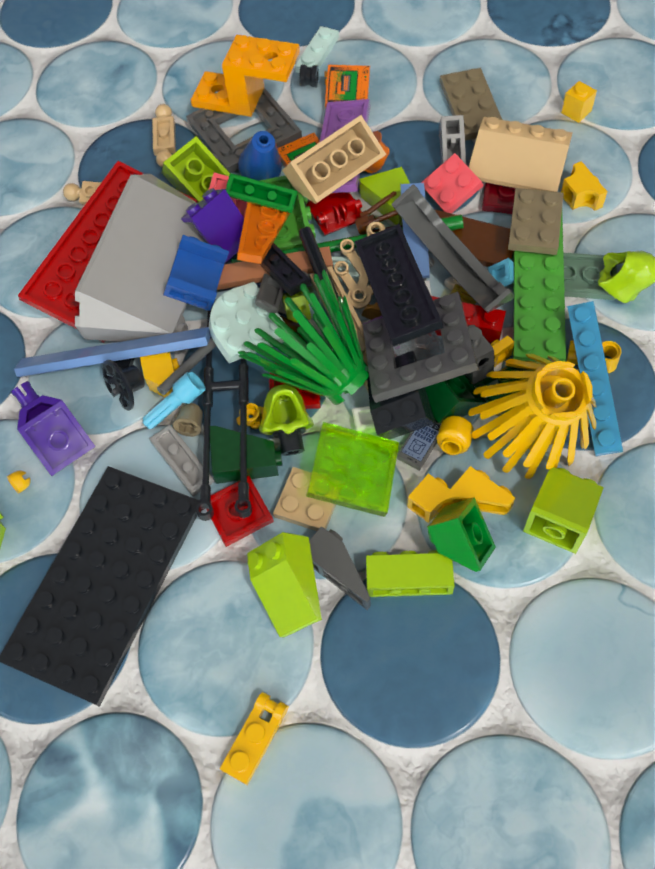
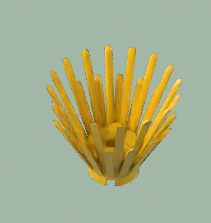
(537, 411)

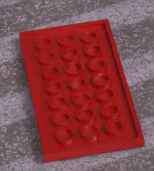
(56, 279)

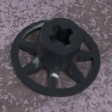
(125, 380)

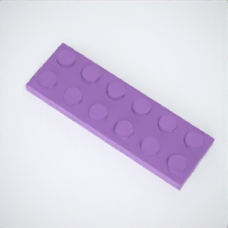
(337, 116)

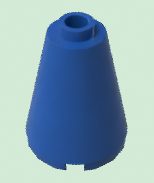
(260, 158)

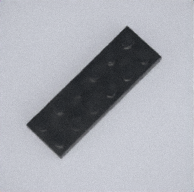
(398, 285)

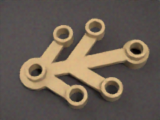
(363, 280)

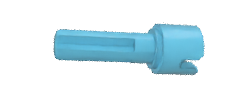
(184, 391)

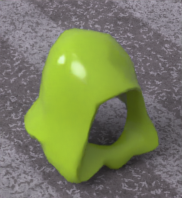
(633, 277)
(284, 411)

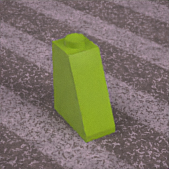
(380, 185)

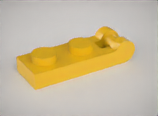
(254, 739)

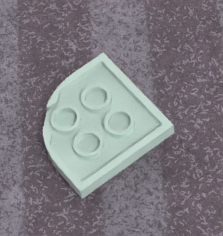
(236, 318)

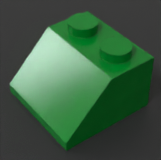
(462, 534)

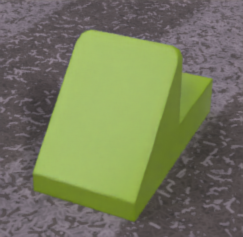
(301, 302)

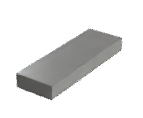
(180, 458)

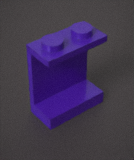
(217, 220)

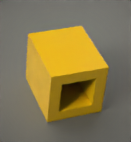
(578, 101)

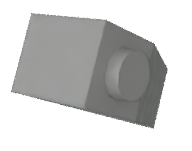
(452, 137)

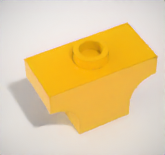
(583, 188)

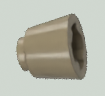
(189, 420)

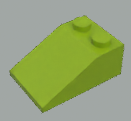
(192, 169)
(286, 582)

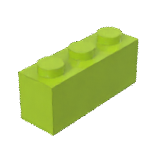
(409, 574)

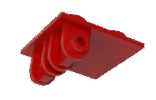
(335, 211)

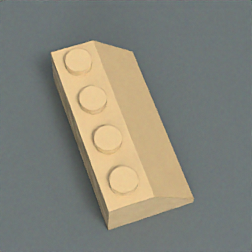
(334, 160)

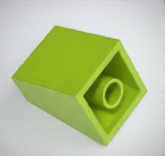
(563, 509)

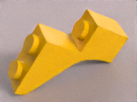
(433, 494)

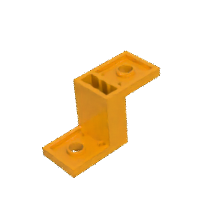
(244, 75)

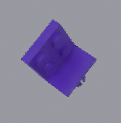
(50, 429)

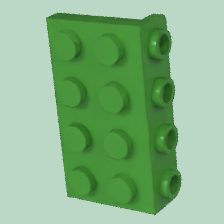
(289, 233)

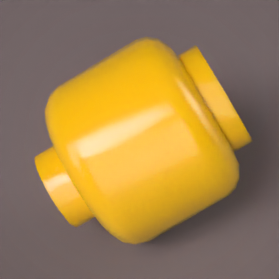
(455, 435)

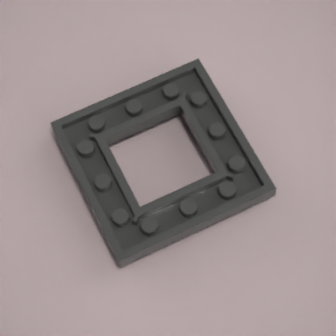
(206, 126)
(456, 361)

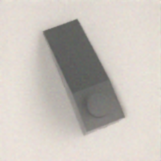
(335, 564)

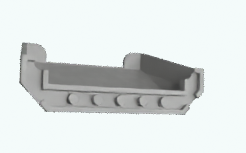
(132, 263)

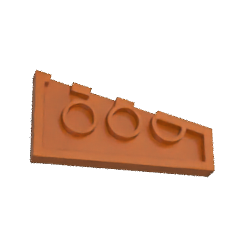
(259, 232)

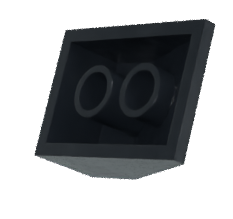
(401, 413)

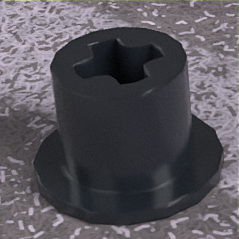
(290, 443)

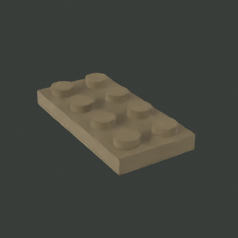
(469, 96)

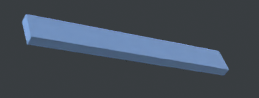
(113, 352)

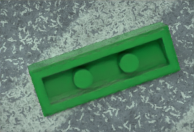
(261, 193)

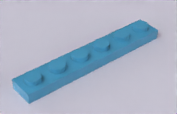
(592, 361)

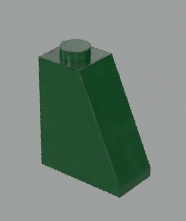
(225, 456)

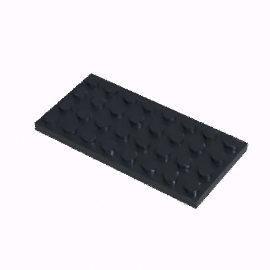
(101, 585)

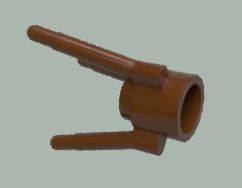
(365, 219)

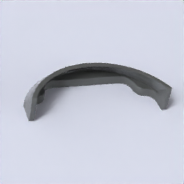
(450, 250)

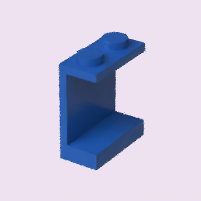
(196, 272)

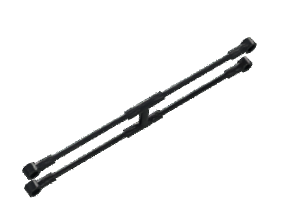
(243, 387)

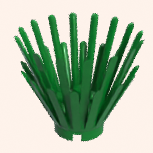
(314, 365)

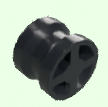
(309, 75)

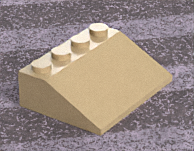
(520, 154)

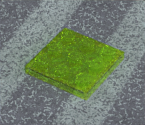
(353, 469)

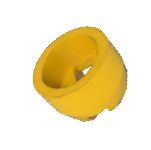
(18, 482)

